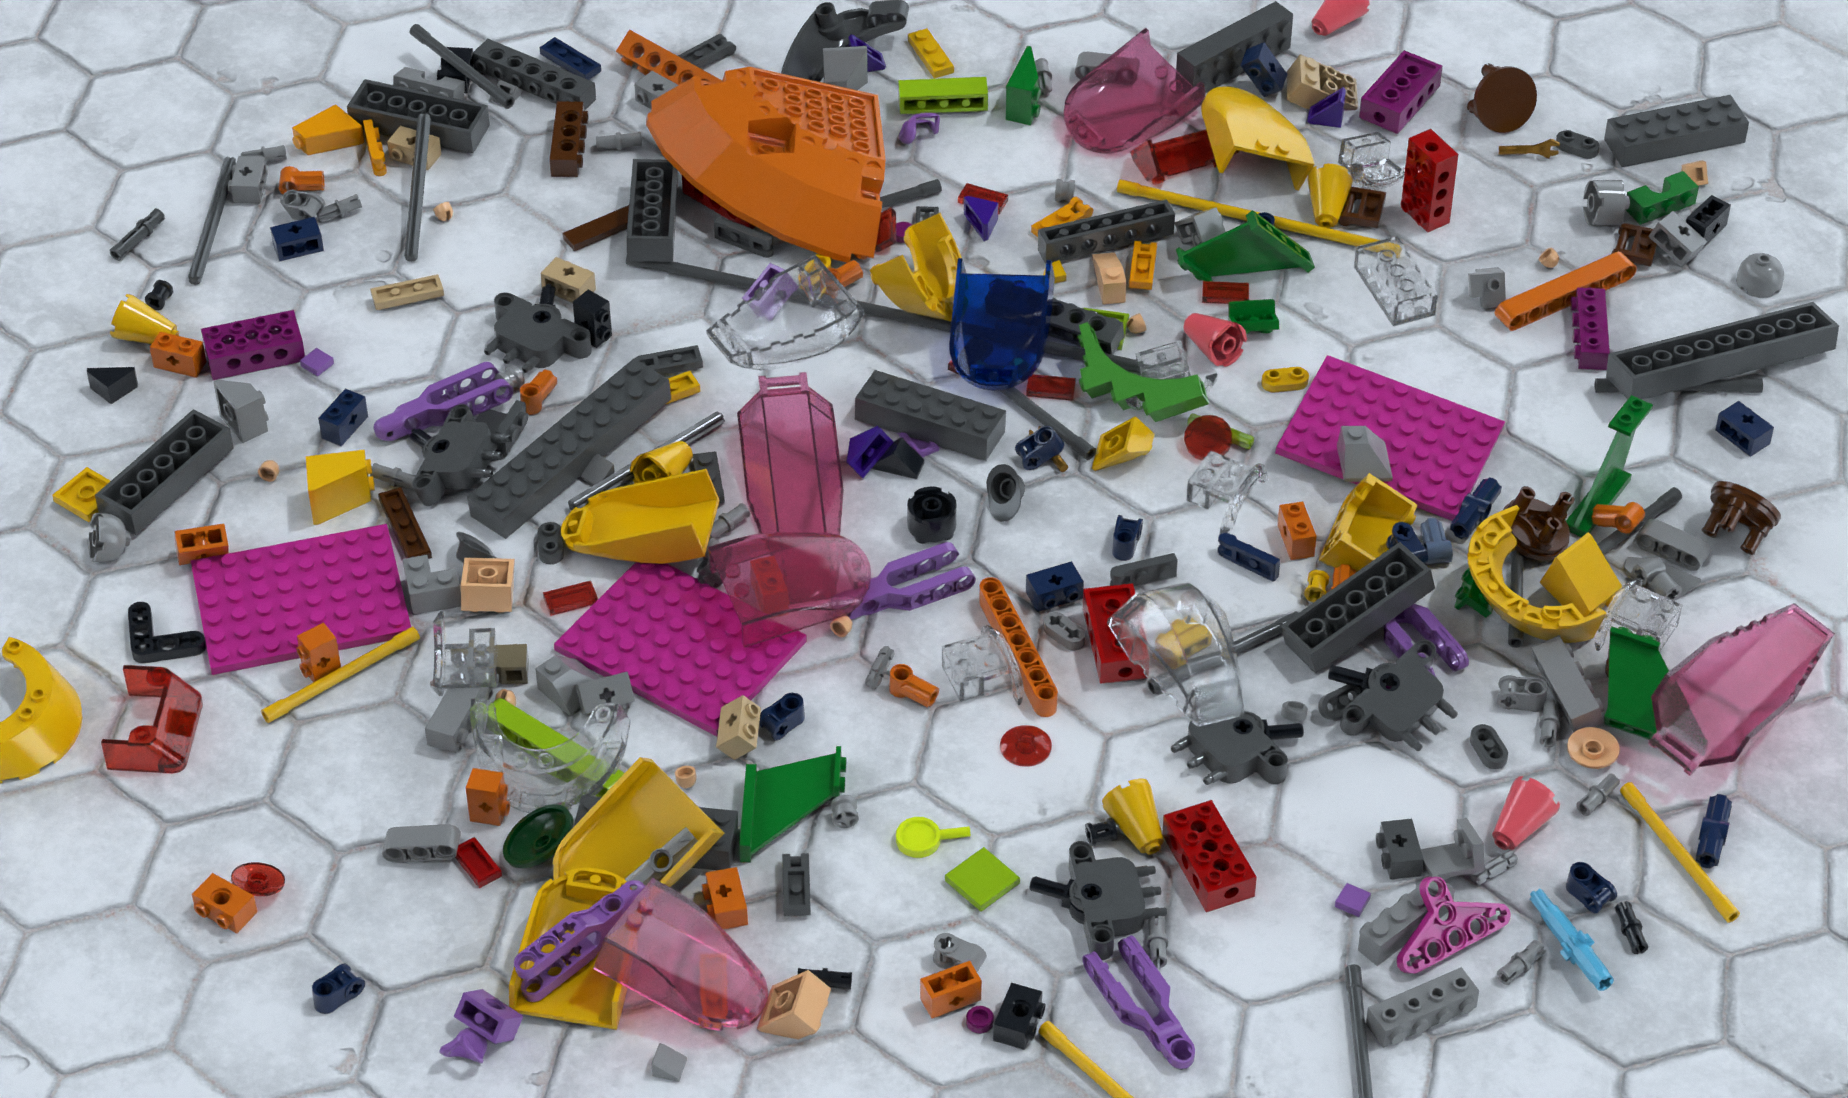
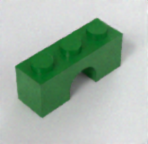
(1677, 193)

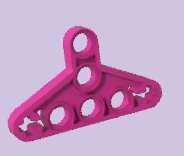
(1438, 931)

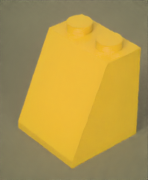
(338, 483)
(1582, 577)

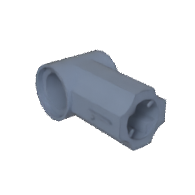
(1435, 542)

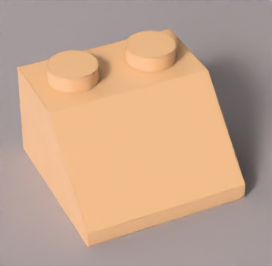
(487, 584)
(795, 1006)

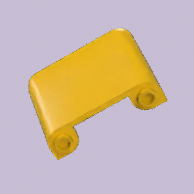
(1365, 524)

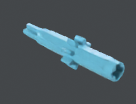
(1575, 943)

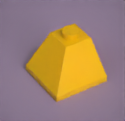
(1123, 444)

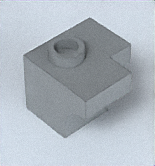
(1488, 285)

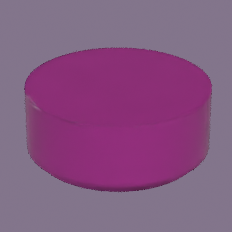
(900, 231)
(979, 1019)

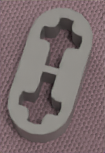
(1064, 631)

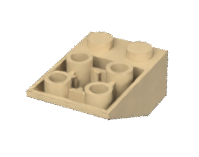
(1312, 81)

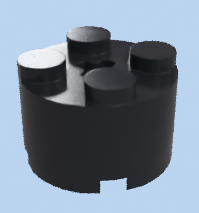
(931, 515)

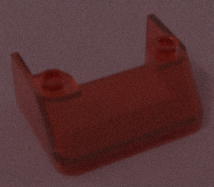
(1174, 156)
(169, 741)

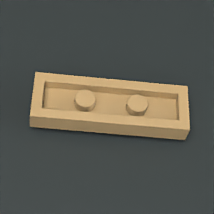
(407, 292)

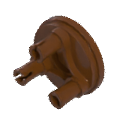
(1503, 98)
(1739, 504)
(1539, 526)

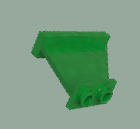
(1245, 249)
(1611, 477)
(1633, 677)
(785, 795)

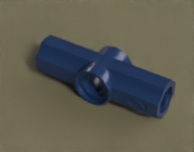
(1475, 508)
(1713, 831)

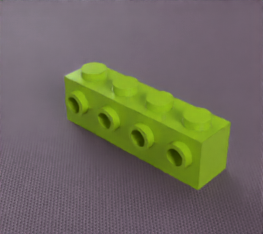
(943, 95)

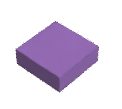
(317, 362)
(1352, 899)

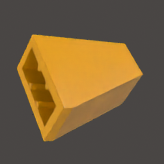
(327, 132)

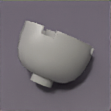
(1760, 275)
(108, 538)

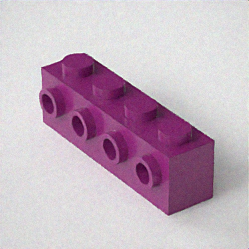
(1591, 328)

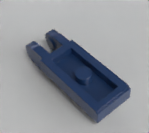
(1248, 556)

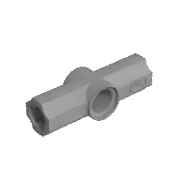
(674, 849)

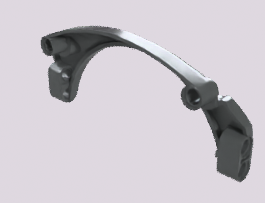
(832, 30)

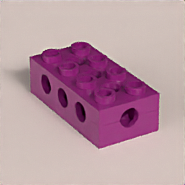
(1400, 91)
(253, 344)

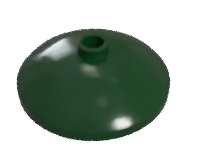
(537, 836)

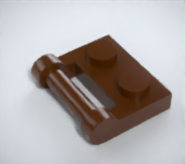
(1369, 210)
(1642, 248)

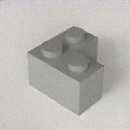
(1200, 226)
(428, 589)

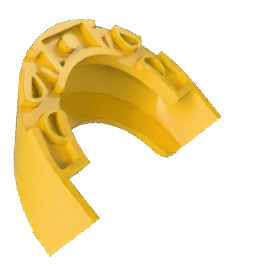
(932, 284)
(1486, 556)
(44, 722)

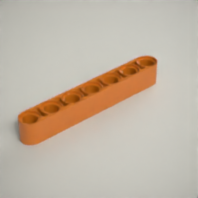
(1558, 292)
(1004, 618)

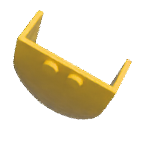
(1251, 125)
(646, 520)
(632, 822)
(588, 994)

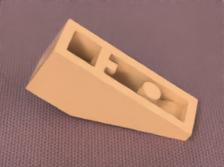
(1110, 278)

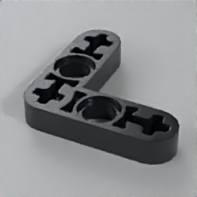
(155, 643)

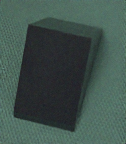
(112, 382)
(900, 460)

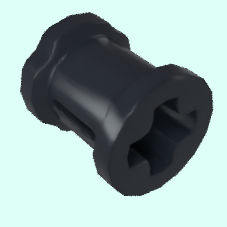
(161, 291)
(1094, 837)

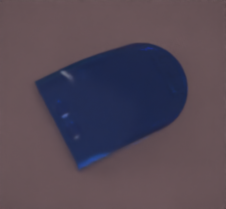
(1000, 326)

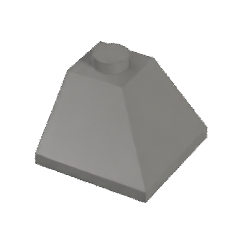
(845, 66)
(1361, 454)
(558, 679)

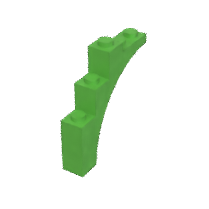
(1159, 397)

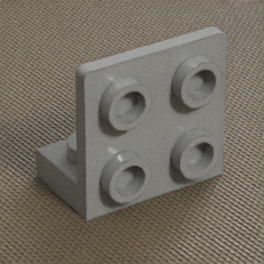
(1458, 858)

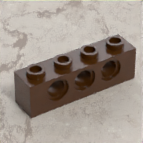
(567, 139)

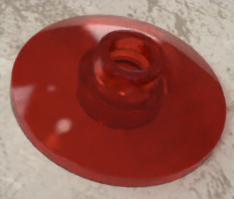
(1025, 745)
(258, 878)

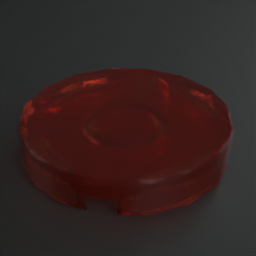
(1208, 434)

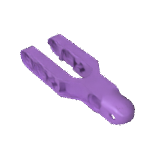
(433, 408)
(884, 596)
(1431, 630)
(589, 930)
(1164, 1029)

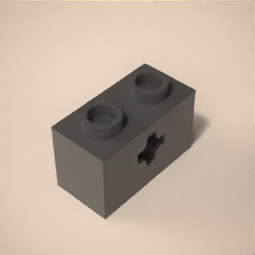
(1400, 849)

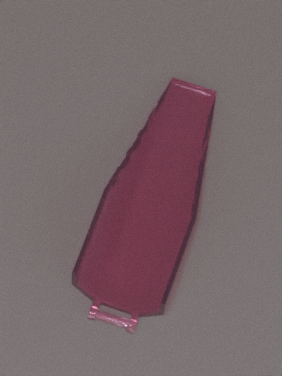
(791, 458)
(1735, 687)

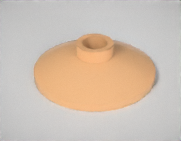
(1593, 747)

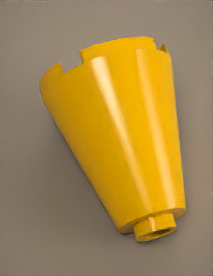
(1328, 193)
(139, 322)
(661, 462)
(1136, 814)

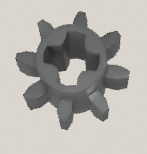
(706, 577)

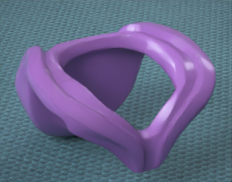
(908, 130)
(467, 1045)

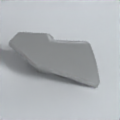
(1661, 576)

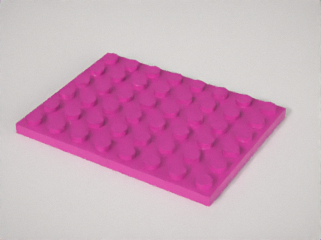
(1430, 441)
(270, 594)
(675, 643)

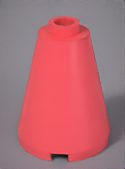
(1336, 14)
(1216, 338)
(1524, 811)

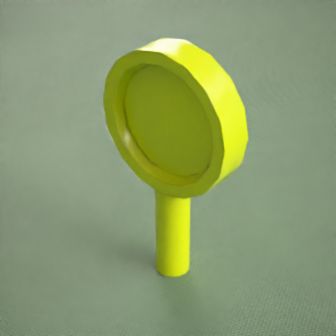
(921, 836)

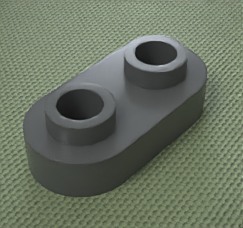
(1577, 144)
(550, 543)
(1338, 700)
(1491, 750)

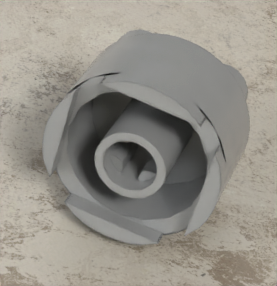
(1605, 202)

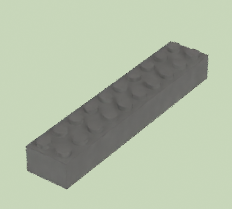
(1722, 351)
(568, 447)

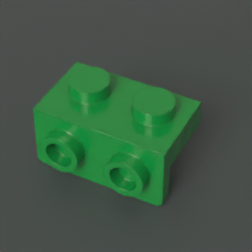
(1254, 315)
(1472, 596)

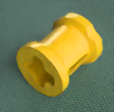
(1317, 583)

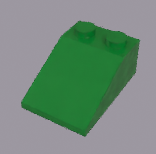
(1023, 91)

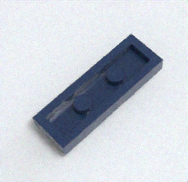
(570, 58)

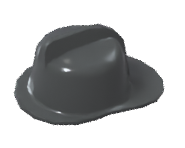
(1004, 492)
(471, 548)

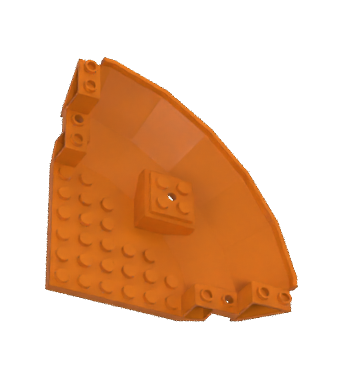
(780, 155)

